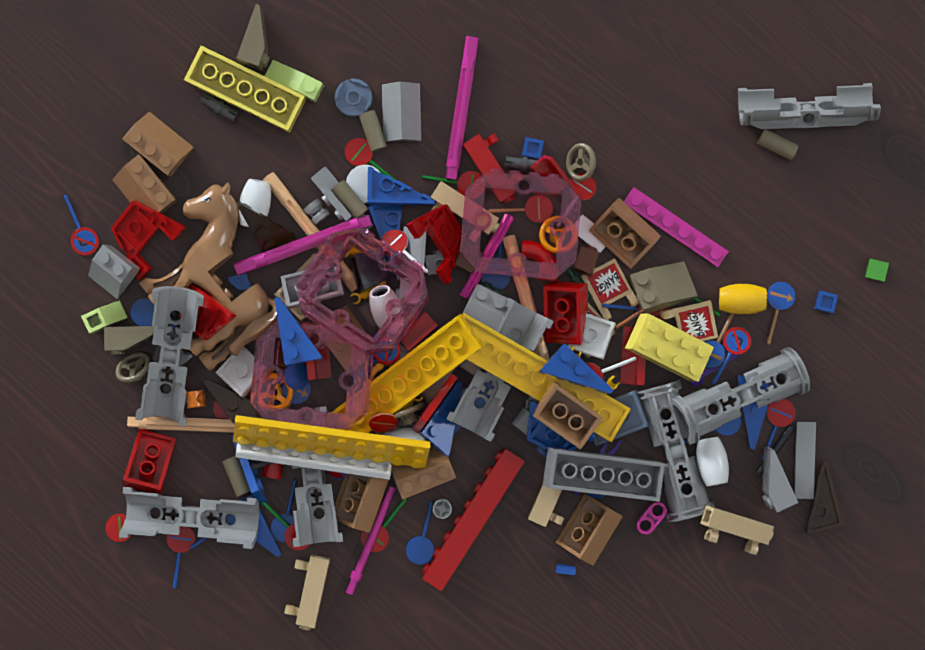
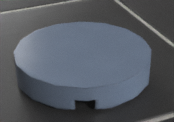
(353, 97)

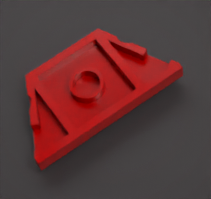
(211, 315)

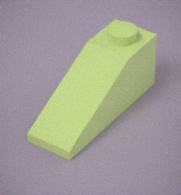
(295, 80)

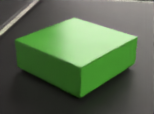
(876, 270)

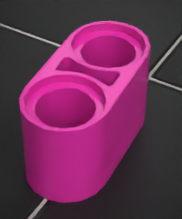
(653, 519)

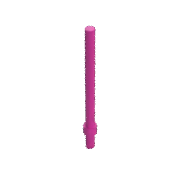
(356, 574)

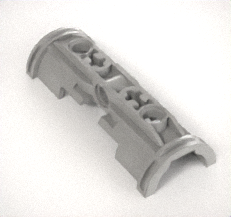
(848, 108)
(172, 403)
(696, 404)
(484, 419)
(679, 505)
(140, 521)
(307, 526)

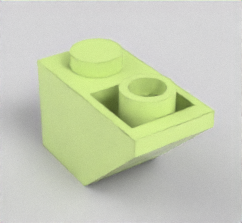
(104, 317)

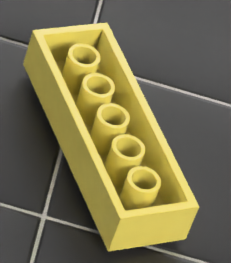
(245, 89)

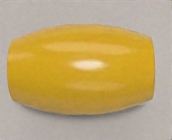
(742, 299)

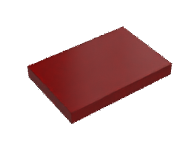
(434, 403)

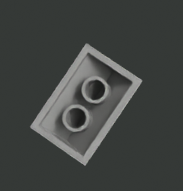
(401, 112)
(329, 290)

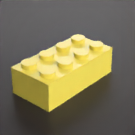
(669, 347)

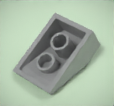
(486, 307)
(775, 485)

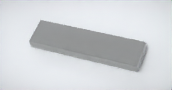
(804, 460)

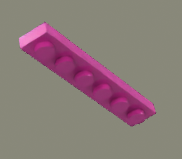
(675, 227)

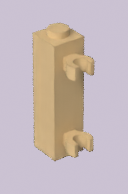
(446, 195)
(544, 506)
(738, 525)
(312, 592)

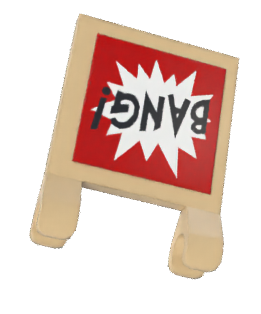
(608, 286)
(694, 319)

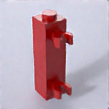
(484, 161)

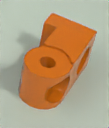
(195, 399)

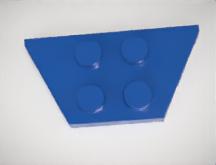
(544, 436)

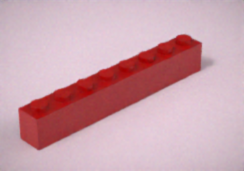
(473, 519)

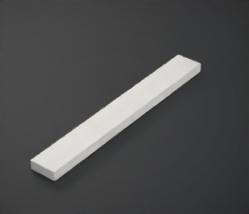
(311, 460)

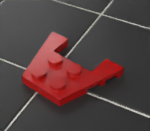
(136, 229)
(445, 233)

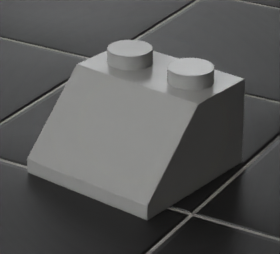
(112, 270)

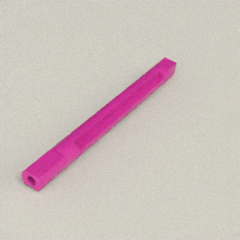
(461, 107)
(297, 246)

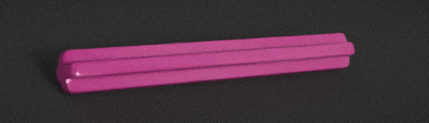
(488, 252)

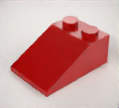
(567, 307)
(149, 462)

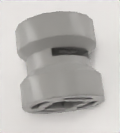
(315, 207)
(440, 510)

